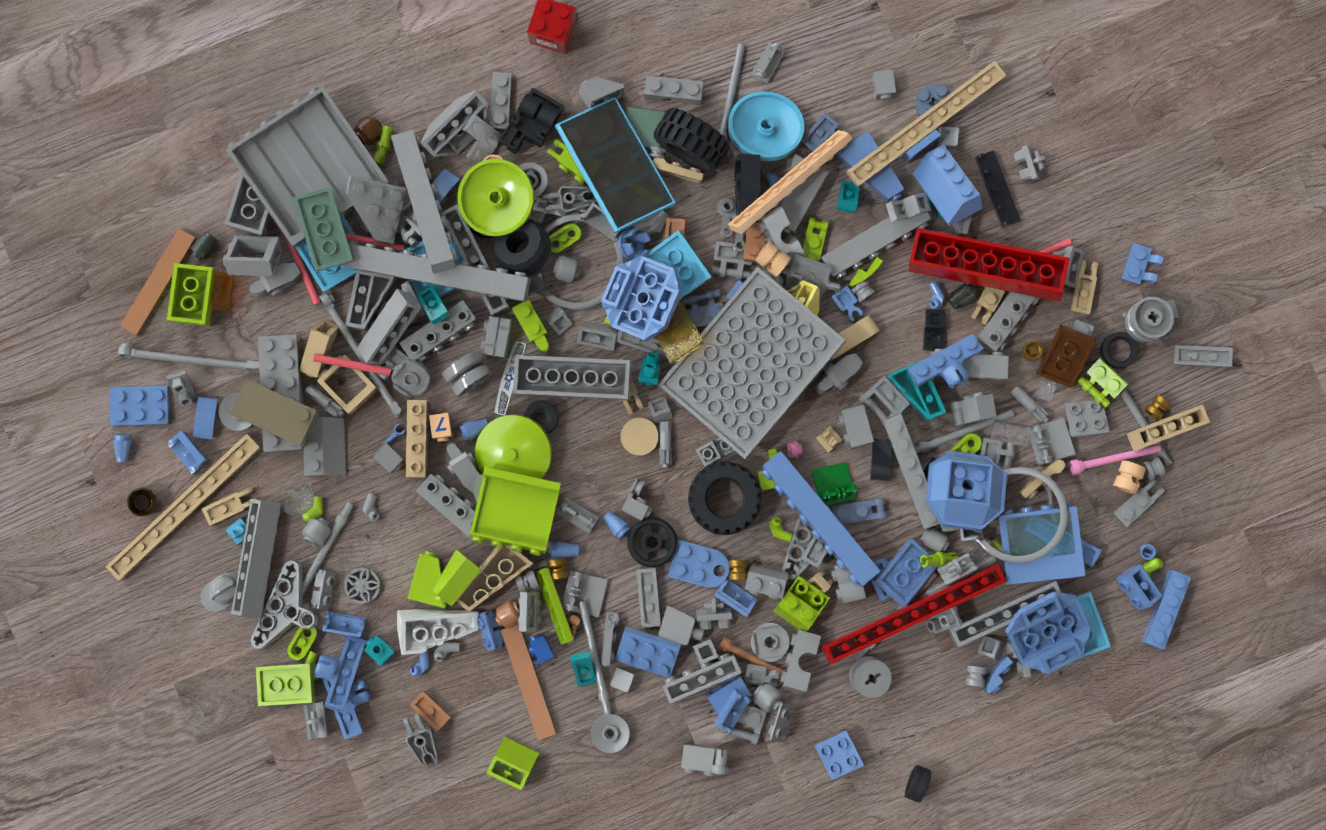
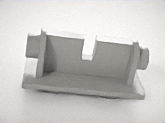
(768, 62)
(577, 515)
(322, 598)

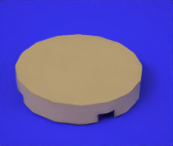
(639, 436)

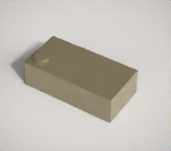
(274, 413)

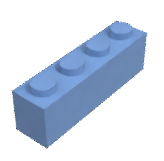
(1166, 610)

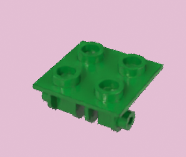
(834, 484)

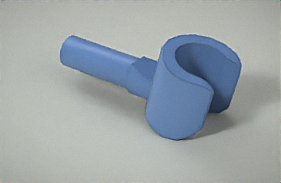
(395, 434)

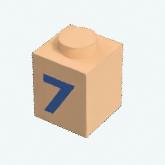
(441, 427)

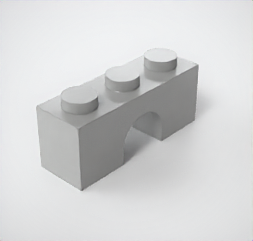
(669, 88)
(772, 225)
(794, 677)

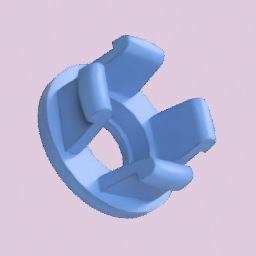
(638, 240)

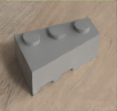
(367, 296)

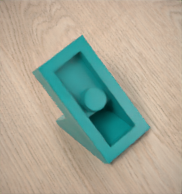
(848, 197)
(433, 305)
(583, 668)

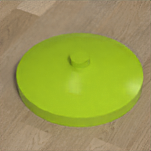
(495, 197)
(514, 446)

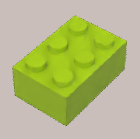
(191, 295)

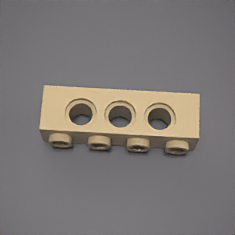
(1168, 428)
(417, 439)

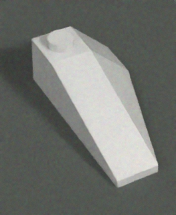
(428, 627)

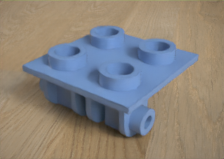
(839, 755)

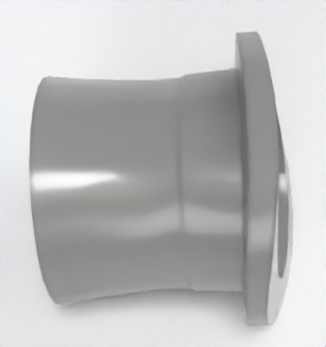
(537, 177)

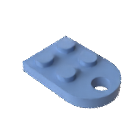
(696, 565)

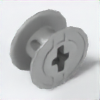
(880, 676)

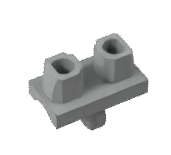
(1026, 155)
(182, 388)
(957, 569)
(714, 611)
(944, 621)
(315, 720)

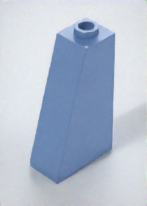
(883, 182)

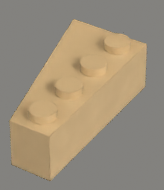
(495, 572)

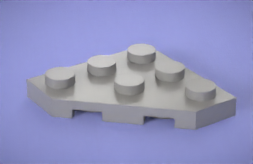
(377, 205)

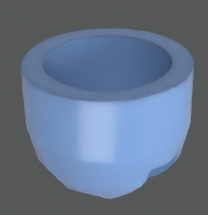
(1146, 555)

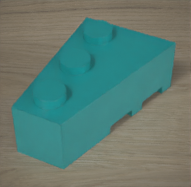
(922, 398)

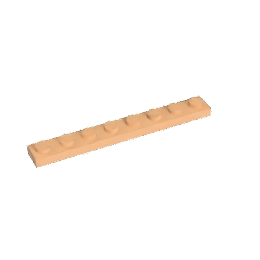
(789, 182)

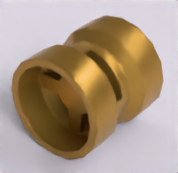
(1030, 348)
(1157, 407)
(738, 569)
(558, 573)

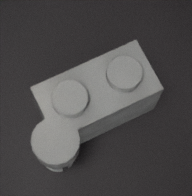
(973, 408)
(704, 759)

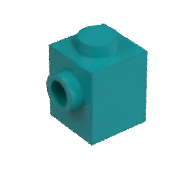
(379, 649)

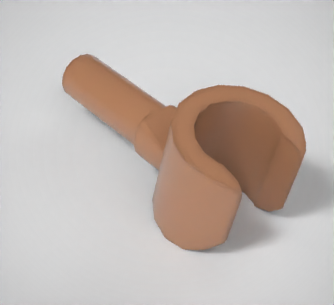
(575, 621)

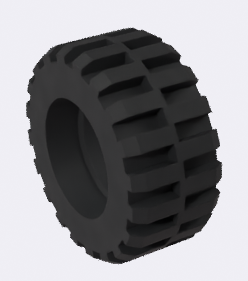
(691, 139)
(698, 498)

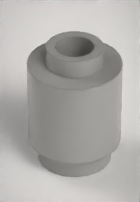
(935, 539)

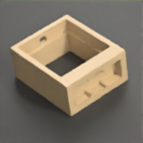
(358, 400)

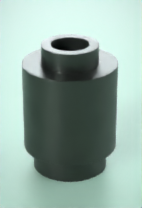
(204, 246)
(962, 296)

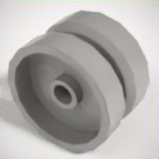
(1149, 319)
(467, 373)

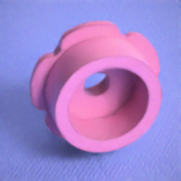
(794, 449)

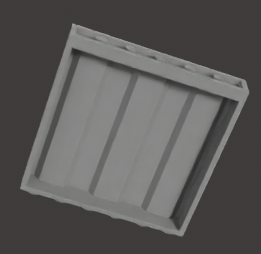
(300, 154)

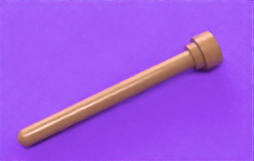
(727, 646)

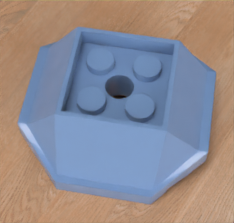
(628, 290)
(962, 507)
(1057, 644)

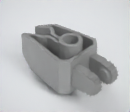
(568, 199)
(283, 277)
(836, 375)
(462, 466)
(421, 740)

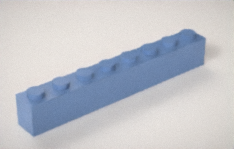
(820, 519)

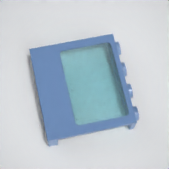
(1031, 531)

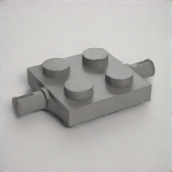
(811, 272)

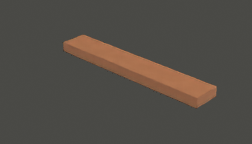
(157, 282)
(528, 682)

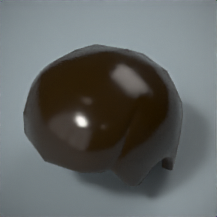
(141, 501)

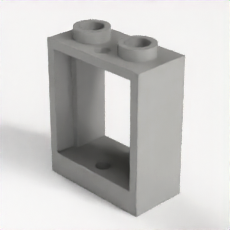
(252, 266)

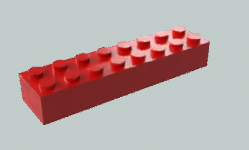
(988, 264)

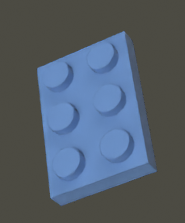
(139, 405)
(904, 573)
(647, 652)

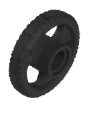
(642, 556)

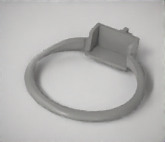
(597, 219)
(971, 536)

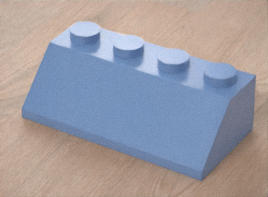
(947, 186)

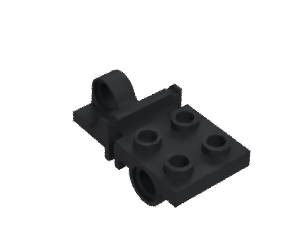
(532, 121)

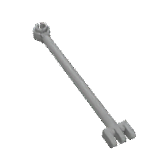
(327, 301)
(127, 352)

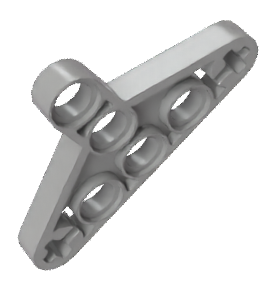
(802, 545)
(288, 600)

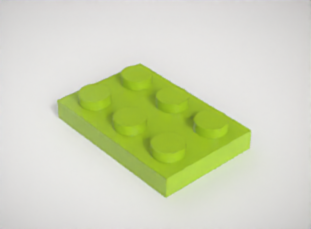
(285, 684)

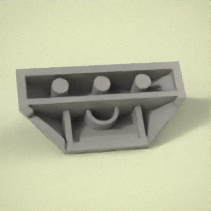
(445, 133)

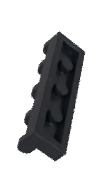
(997, 189)

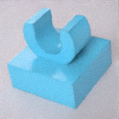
(237, 531)

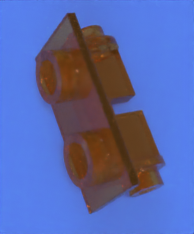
(222, 300)

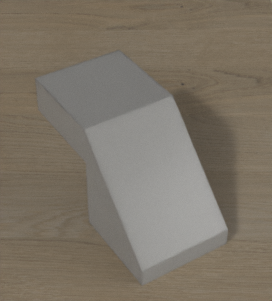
(908, 207)

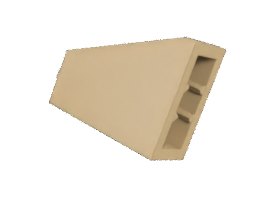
(319, 342)

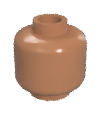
(508, 613)

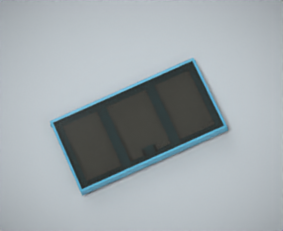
(615, 165)

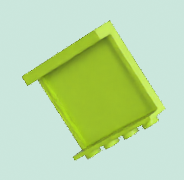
(514, 511)

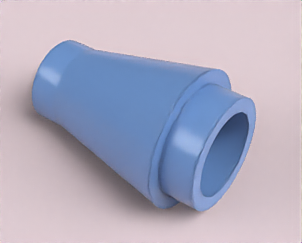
(472, 429)
(122, 446)
(617, 525)
(562, 550)

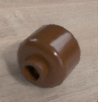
(368, 130)

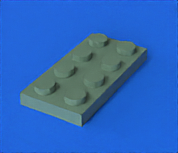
(323, 229)

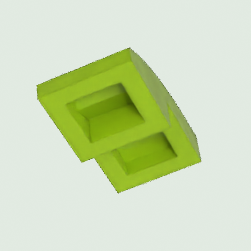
(862, 275)

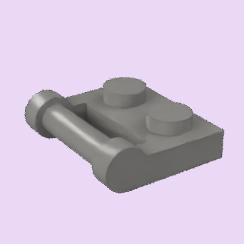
(888, 395)
(751, 717)

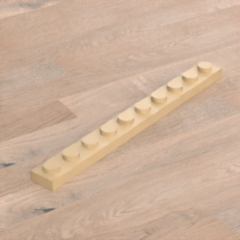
(925, 124)
(183, 507)

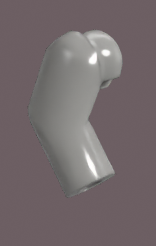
(369, 509)
(443, 650)

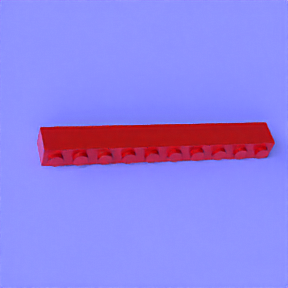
(913, 613)

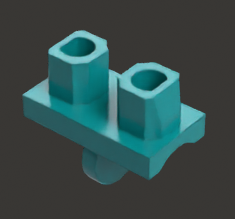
(650, 369)

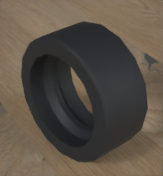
(1134, 350)

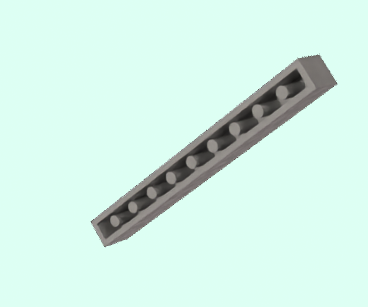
(416, 268)

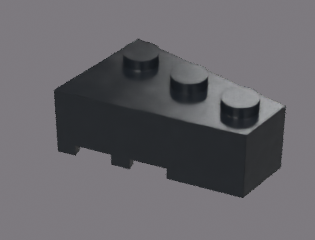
(747, 181)

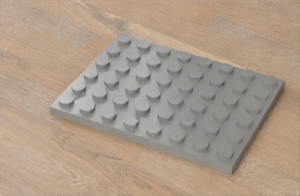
(752, 363)

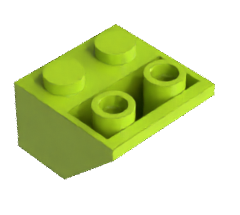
(801, 604)
(512, 763)

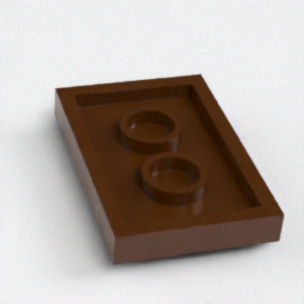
(1066, 356)

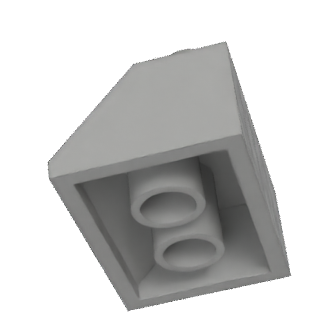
(326, 448)

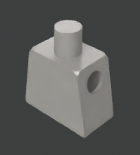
(679, 627)

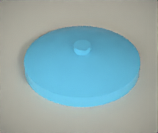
(766, 125)

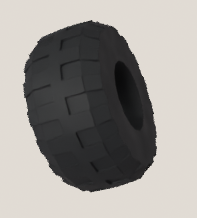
(531, 258)

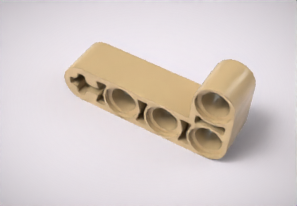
(856, 334)

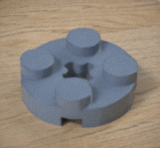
(926, 95)

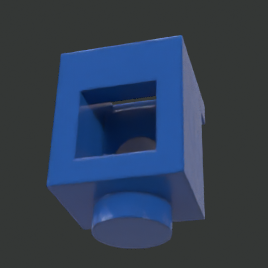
(540, 648)

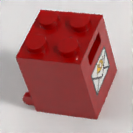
(552, 25)

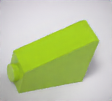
(425, 578)
(455, 578)

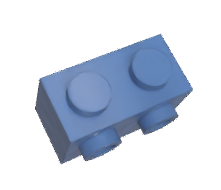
(1138, 587)

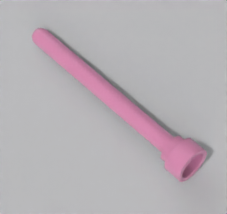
(1078, 466)

